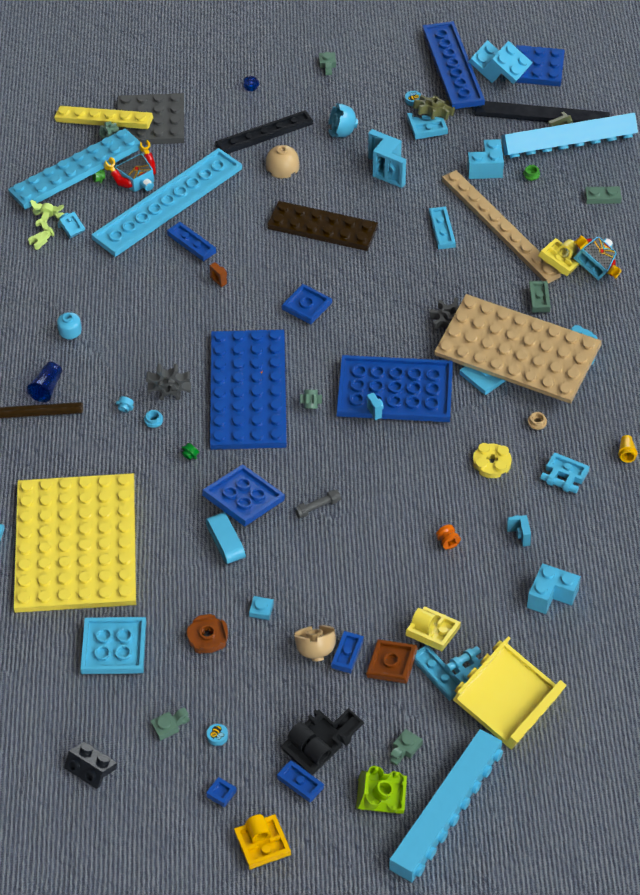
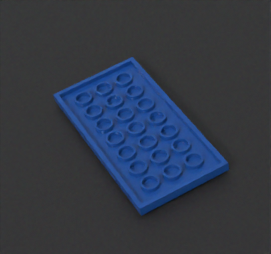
(248, 404)

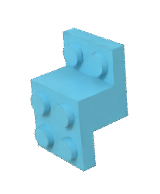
(506, 61)
(387, 158)

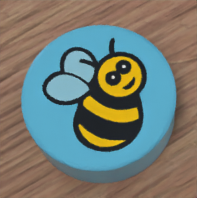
(410, 96)
(217, 734)

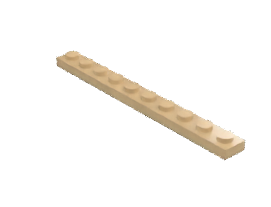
(500, 226)

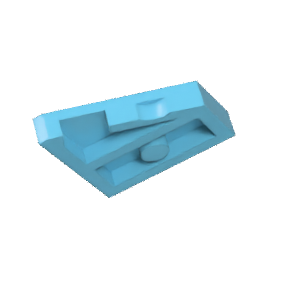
(426, 127)

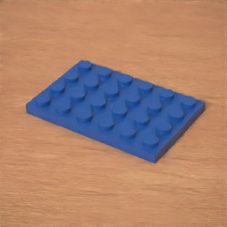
(405, 385)

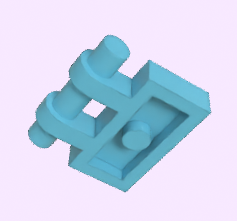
(567, 468)
(456, 664)

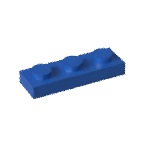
(191, 241)

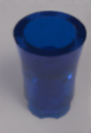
(45, 382)

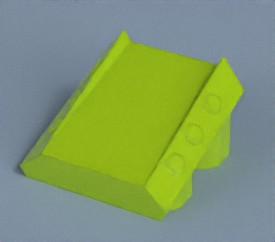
(381, 791)

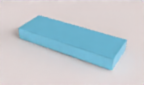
(442, 228)
(435, 670)

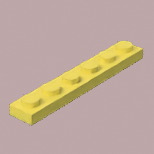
(96, 116)

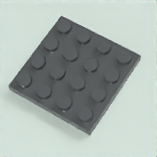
(167, 114)

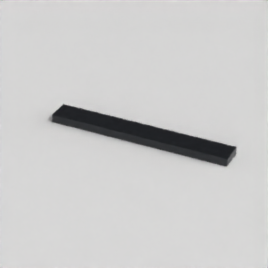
(534, 112)

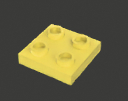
(558, 257)
(432, 628)

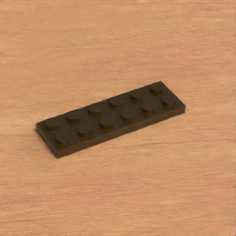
(323, 225)

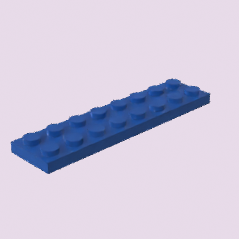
(453, 65)

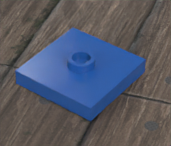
(306, 304)

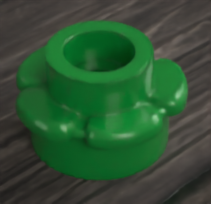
(190, 451)

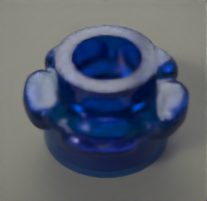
(251, 86)

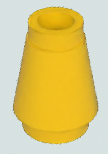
(627, 449)

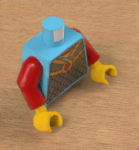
(135, 172)
(597, 256)

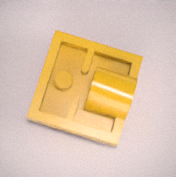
(262, 840)

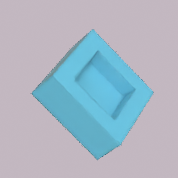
(374, 406)
(261, 608)

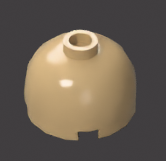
(282, 161)
(315, 643)

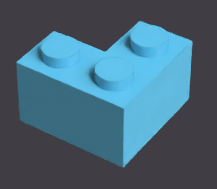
(486, 163)
(552, 584)

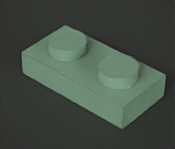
(603, 195)
(539, 296)

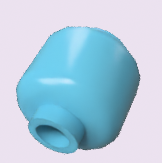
(69, 325)

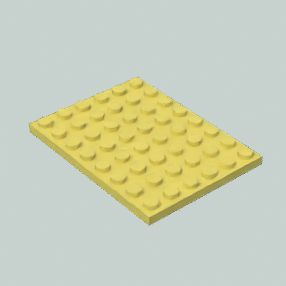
(75, 543)

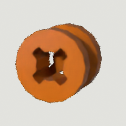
(448, 537)

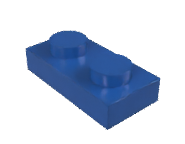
(347, 652)
(300, 781)

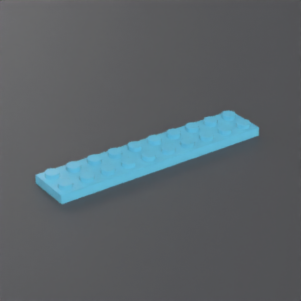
(166, 202)

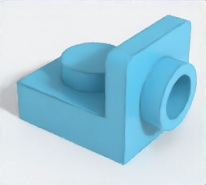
(71, 224)
(521, 526)

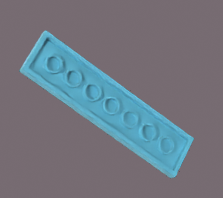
(74, 168)

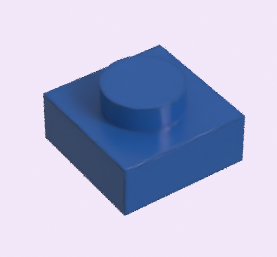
(221, 792)

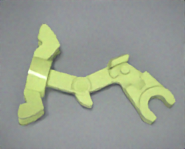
(47, 210)

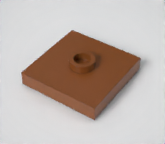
(392, 661)

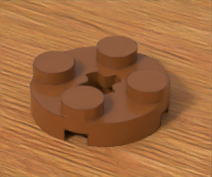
(211, 643)

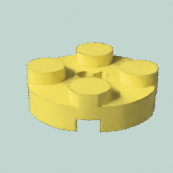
(492, 451)

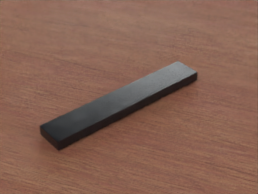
(264, 132)

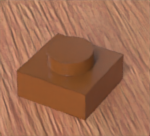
(218, 274)

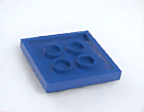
(546, 65)
(243, 495)

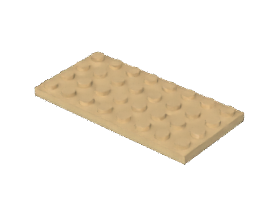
(518, 348)

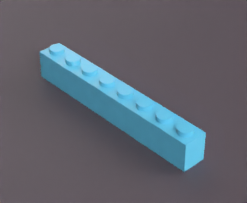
(567, 134)
(445, 806)

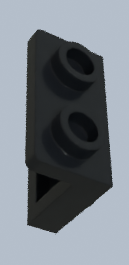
(89, 764)

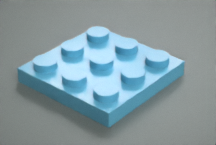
(113, 645)

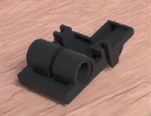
(319, 739)

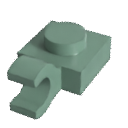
(328, 61)
(167, 725)
(405, 745)

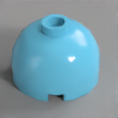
(342, 120)

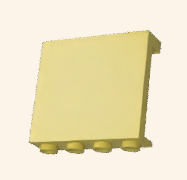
(507, 694)

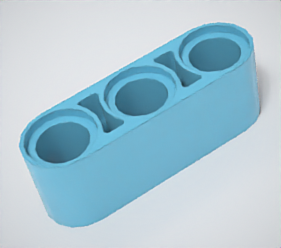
(225, 538)

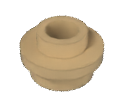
(537, 421)

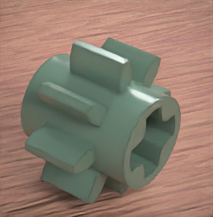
(108, 129)
(310, 399)

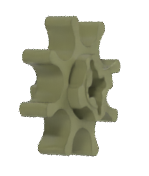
(433, 107)

